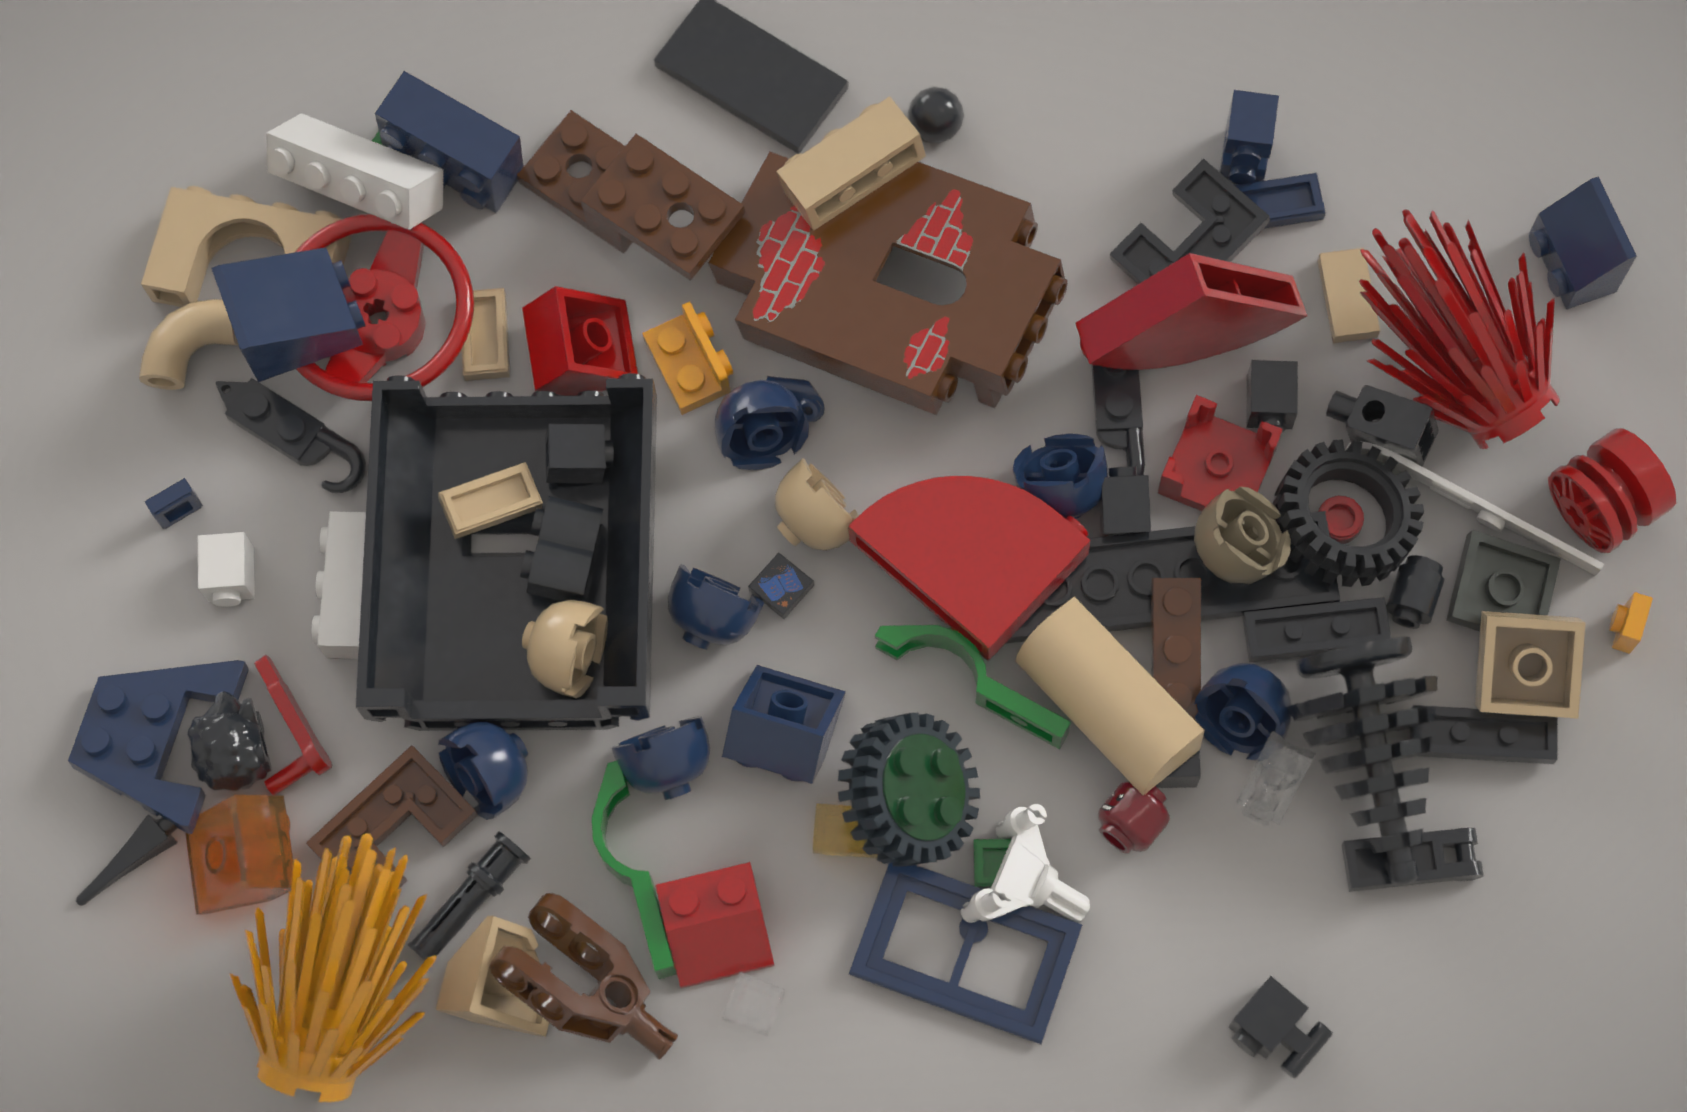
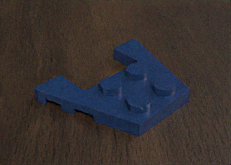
(134, 728)

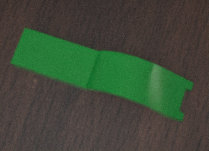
(990, 694)
(611, 793)

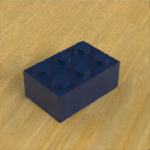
(471, 149)

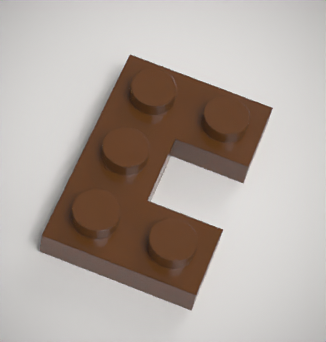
(402, 789)

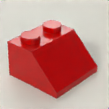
(577, 340)
(715, 925)

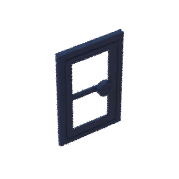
(1027, 1023)

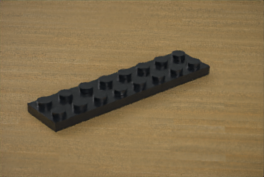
(1119, 570)

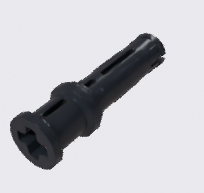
(484, 879)

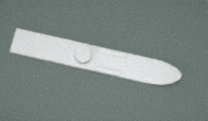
(1489, 514)

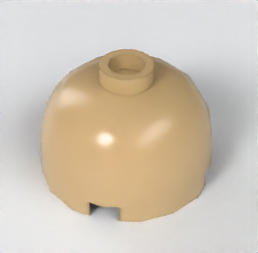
(812, 509)
(565, 644)

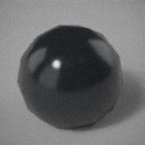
(936, 114)

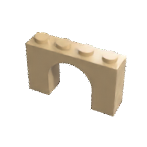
(201, 223)

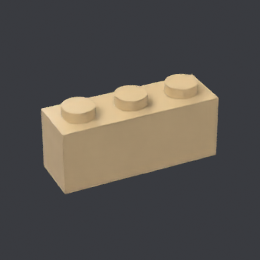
(851, 162)

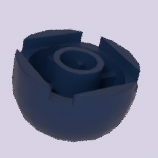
(759, 424)
(1063, 473)
(710, 608)
(1243, 708)
(665, 758)
(486, 765)

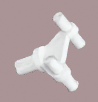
(1025, 874)

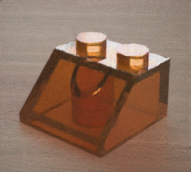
(240, 853)

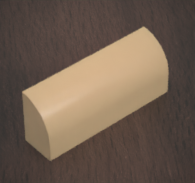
(1109, 696)

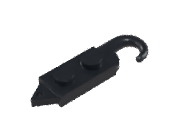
(1119, 412)
(289, 429)

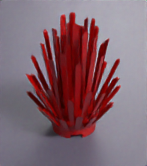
(1484, 368)

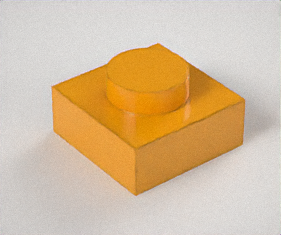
(1629, 622)

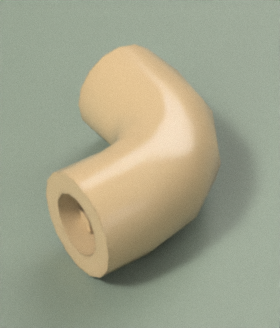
(179, 337)

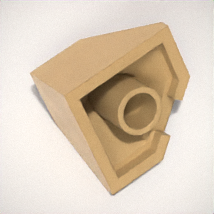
(473, 992)

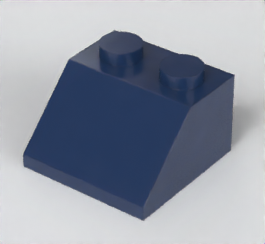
(1582, 245)
(783, 724)

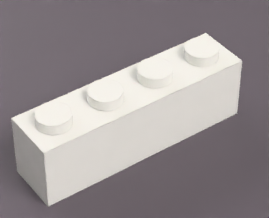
(355, 171)

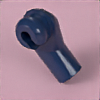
(805, 394)

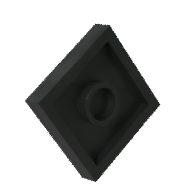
(1500, 578)

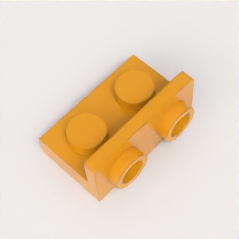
(688, 359)

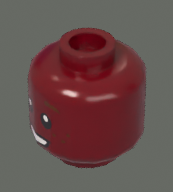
(1133, 819)

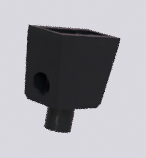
(1404, 423)

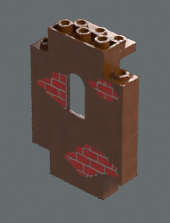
(821, 299)

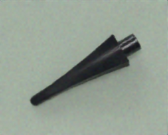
(146, 842)

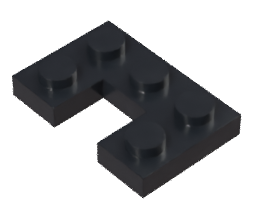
(1227, 226)

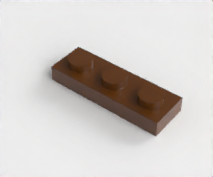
(1177, 638)

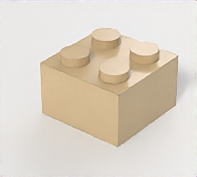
(1530, 664)

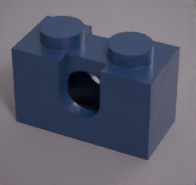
(1248, 136)

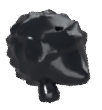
(229, 745)

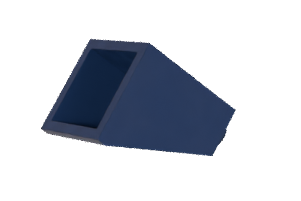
(289, 310)

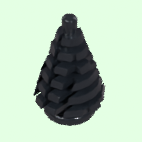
(1363, 698)

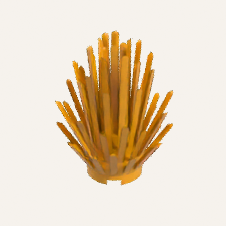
(333, 975)

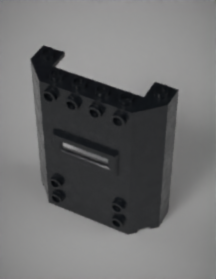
(450, 622)

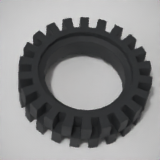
(1378, 479)

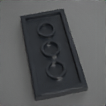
(751, 74)

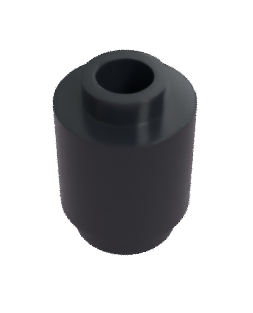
(1415, 591)

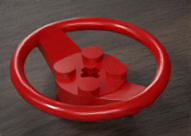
(392, 289)

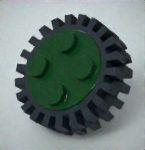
(908, 789)

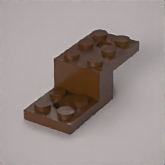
(631, 194)

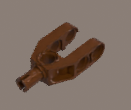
(609, 965)

